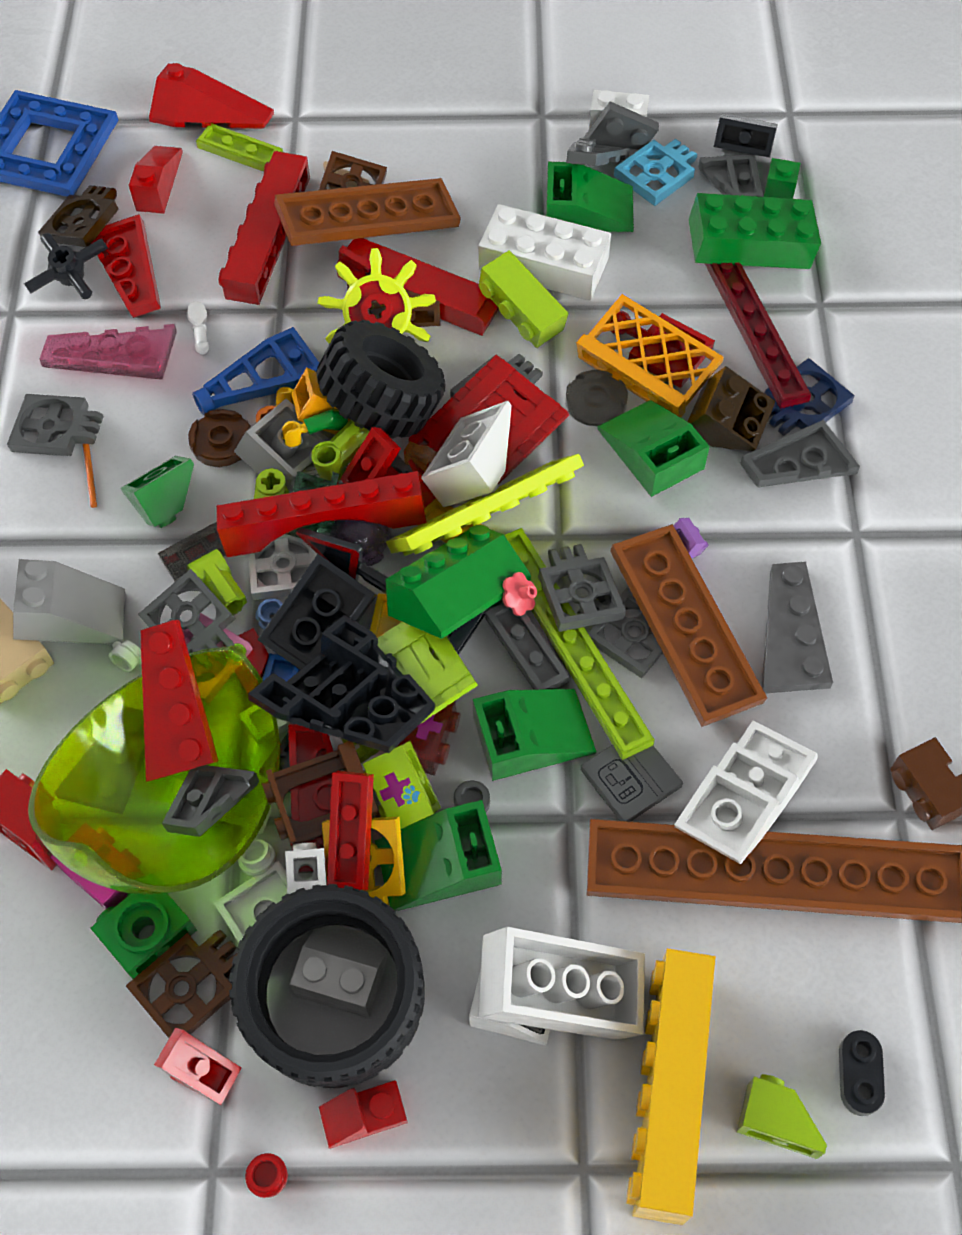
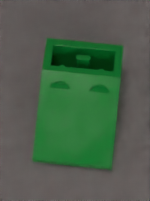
(588, 198)
(656, 446)
(531, 730)
(445, 856)

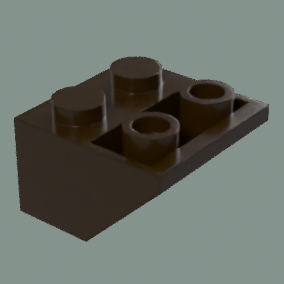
(731, 412)

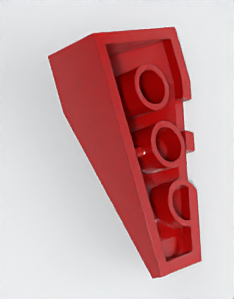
(194, 97)

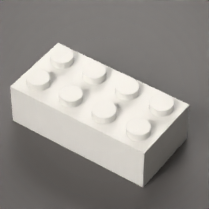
(555, 251)
(561, 984)

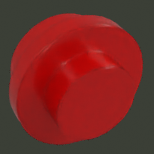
(266, 1175)

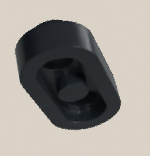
(861, 1071)

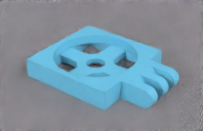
(668, 156)

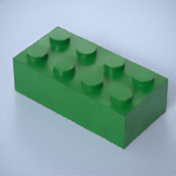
(754, 231)

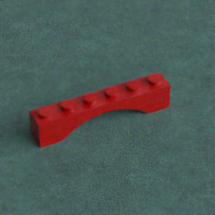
(255, 523)

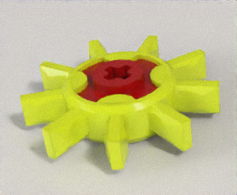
(379, 289)

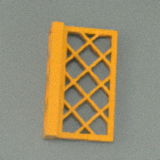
(635, 378)

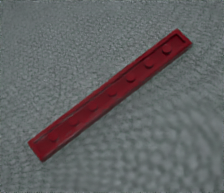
(760, 334)

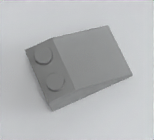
(66, 605)

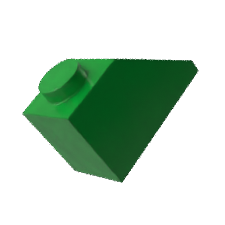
(782, 178)

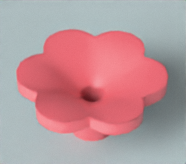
(519, 594)

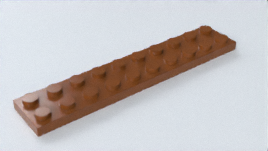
(779, 873)

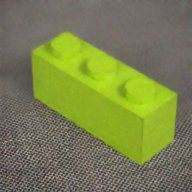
(522, 299)

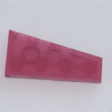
(125, 354)

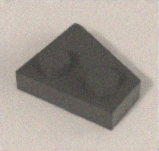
(733, 174)

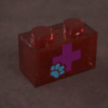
(431, 737)

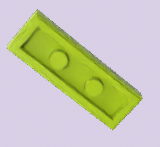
(236, 146)

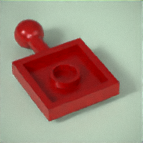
(672, 346)

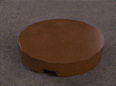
(217, 437)

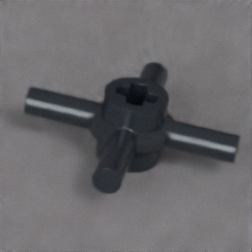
(66, 266)

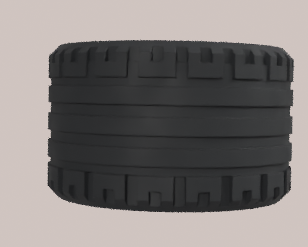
(274, 932)

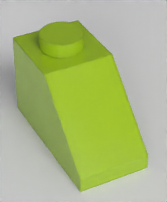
(779, 1117)

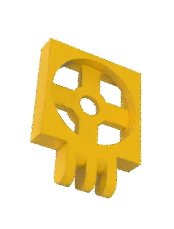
(390, 829)

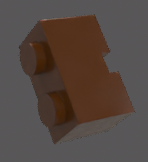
(929, 783)

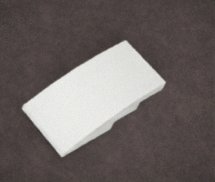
(746, 792)

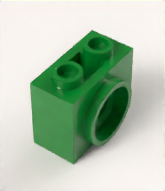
(120, 929)

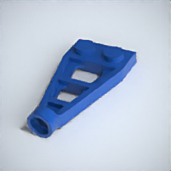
(287, 349)

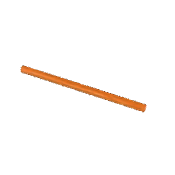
(89, 472)

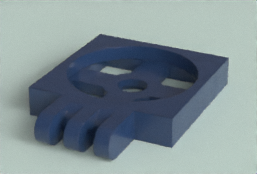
(792, 415)

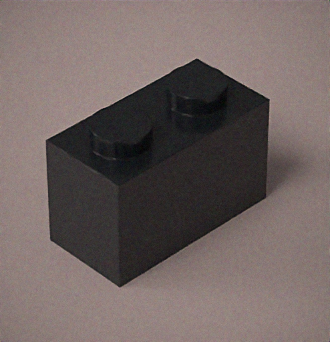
(745, 135)

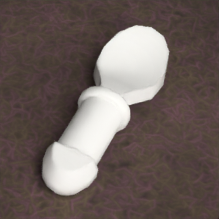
(198, 316)

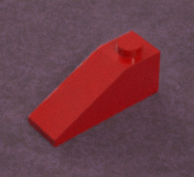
(154, 178)

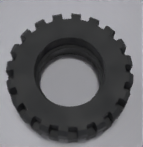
(380, 378)

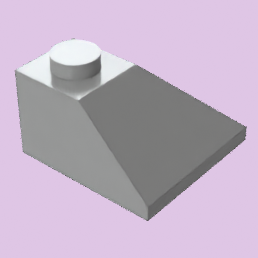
(265, 448)

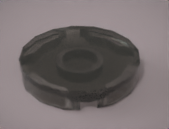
(595, 397)

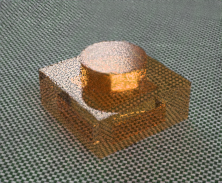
(420, 454)

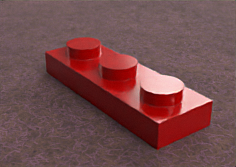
(350, 829)

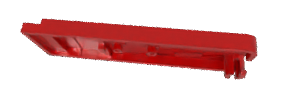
(458, 297)

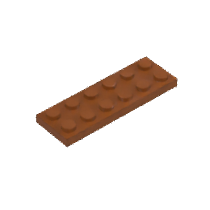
(366, 211)
(688, 625)

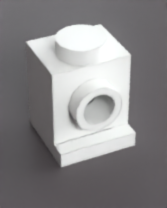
(303, 855)

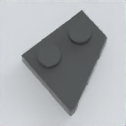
(622, 128)
(207, 797)

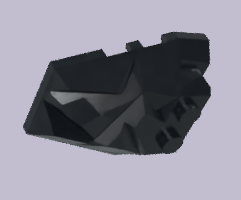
(349, 691)

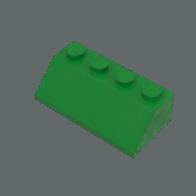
(453, 581)

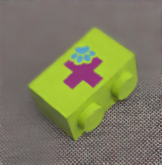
(402, 785)

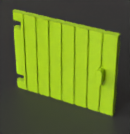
(439, 675)

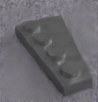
(794, 639)

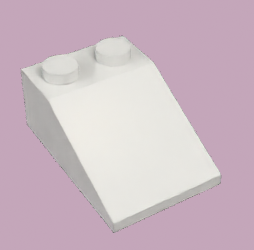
(471, 457)

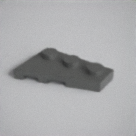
(800, 457)

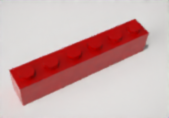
(262, 233)

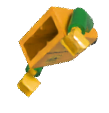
(310, 409)

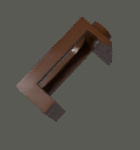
(282, 781)

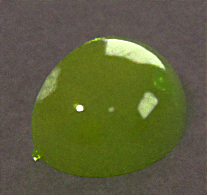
(106, 818)

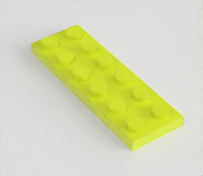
(479, 509)

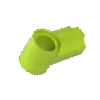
(338, 450)
(217, 576)

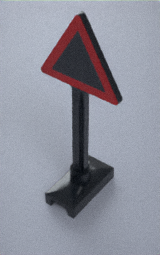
(348, 558)

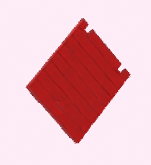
(532, 411)

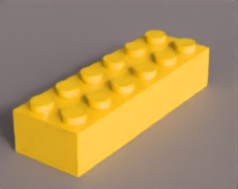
(674, 1088)

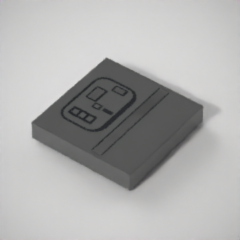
(632, 783)

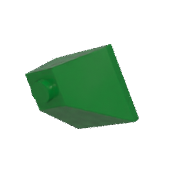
(161, 491)

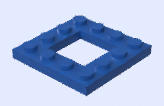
(91, 130)

